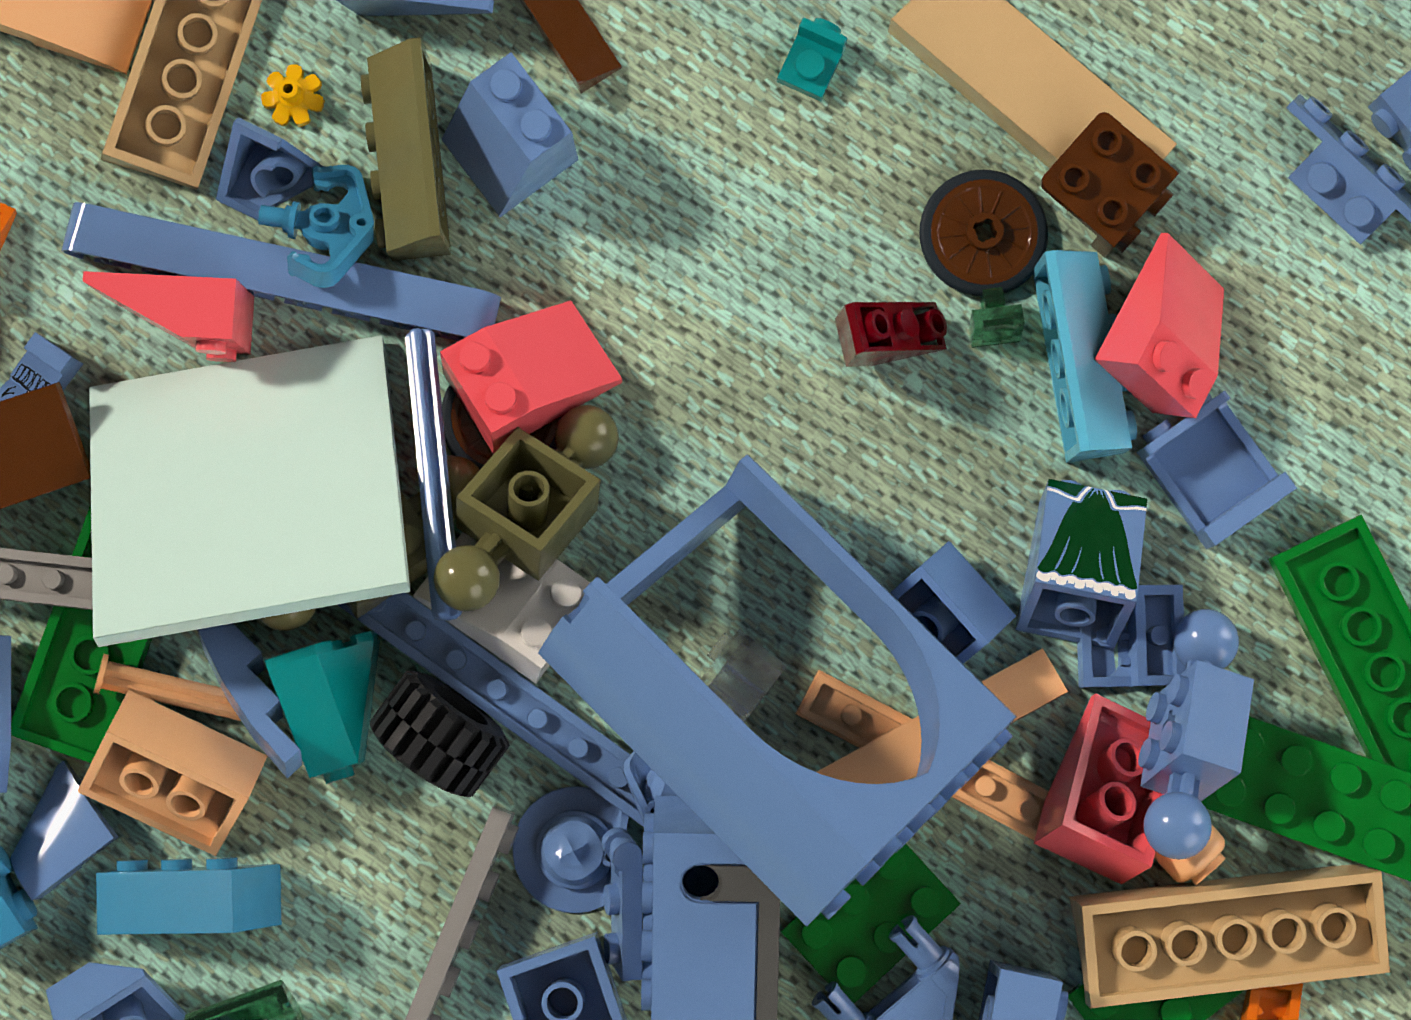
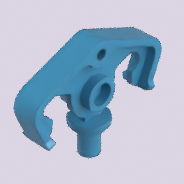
(341, 228)

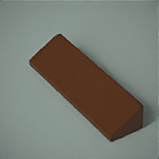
(573, 40)

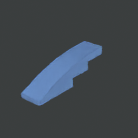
(236, 667)

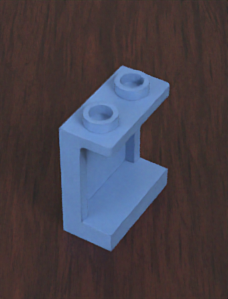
(1213, 471)

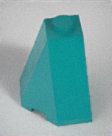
(328, 701)

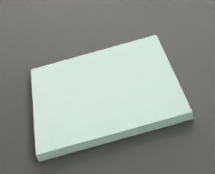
(244, 491)

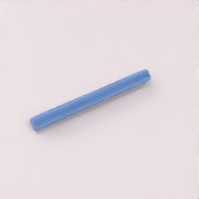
(431, 458)

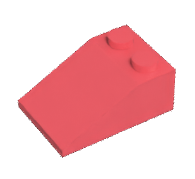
(199, 311)
(1167, 333)
(527, 371)
(1096, 797)

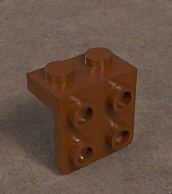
(1109, 182)

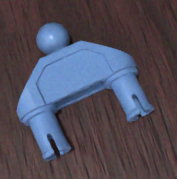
(922, 996)

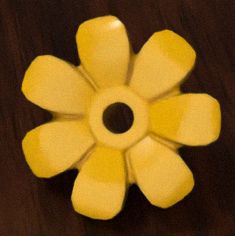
(293, 96)

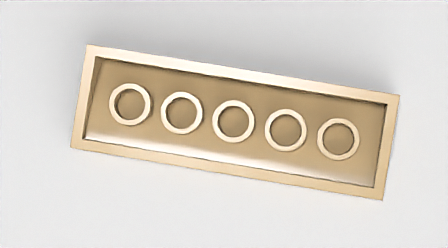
(1016, 74)
(180, 87)
(1231, 934)

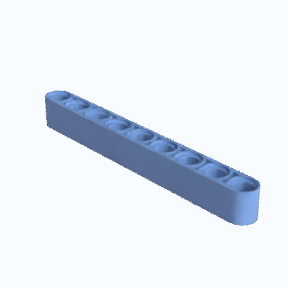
(262, 268)

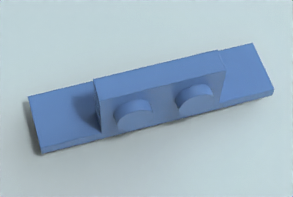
(1344, 178)

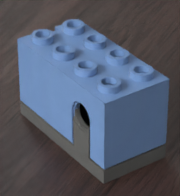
(705, 924)

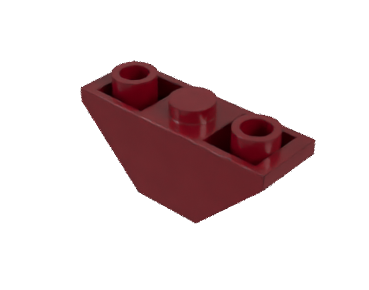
(888, 331)

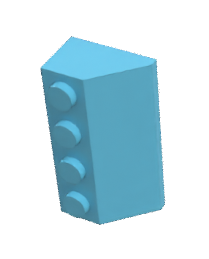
(1074, 327)

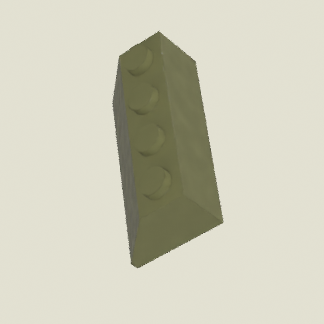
(407, 152)

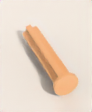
(163, 688)

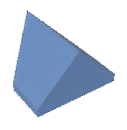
(261, 170)

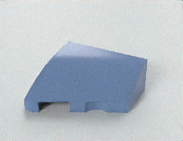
(60, 835)

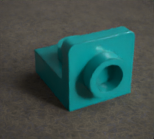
(813, 58)

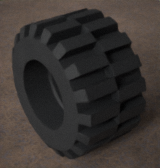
(439, 734)

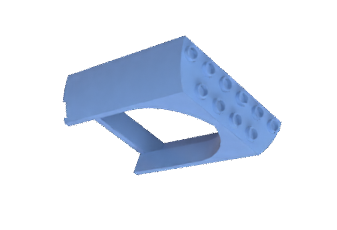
(782, 820)

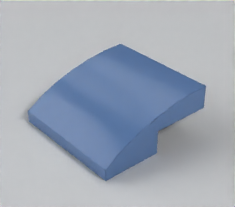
(1144, 646)

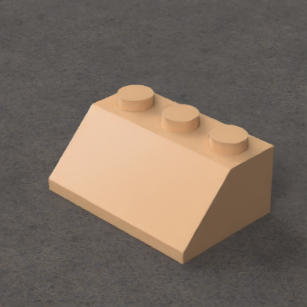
(172, 773)

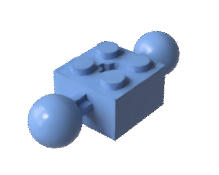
(1194, 734)

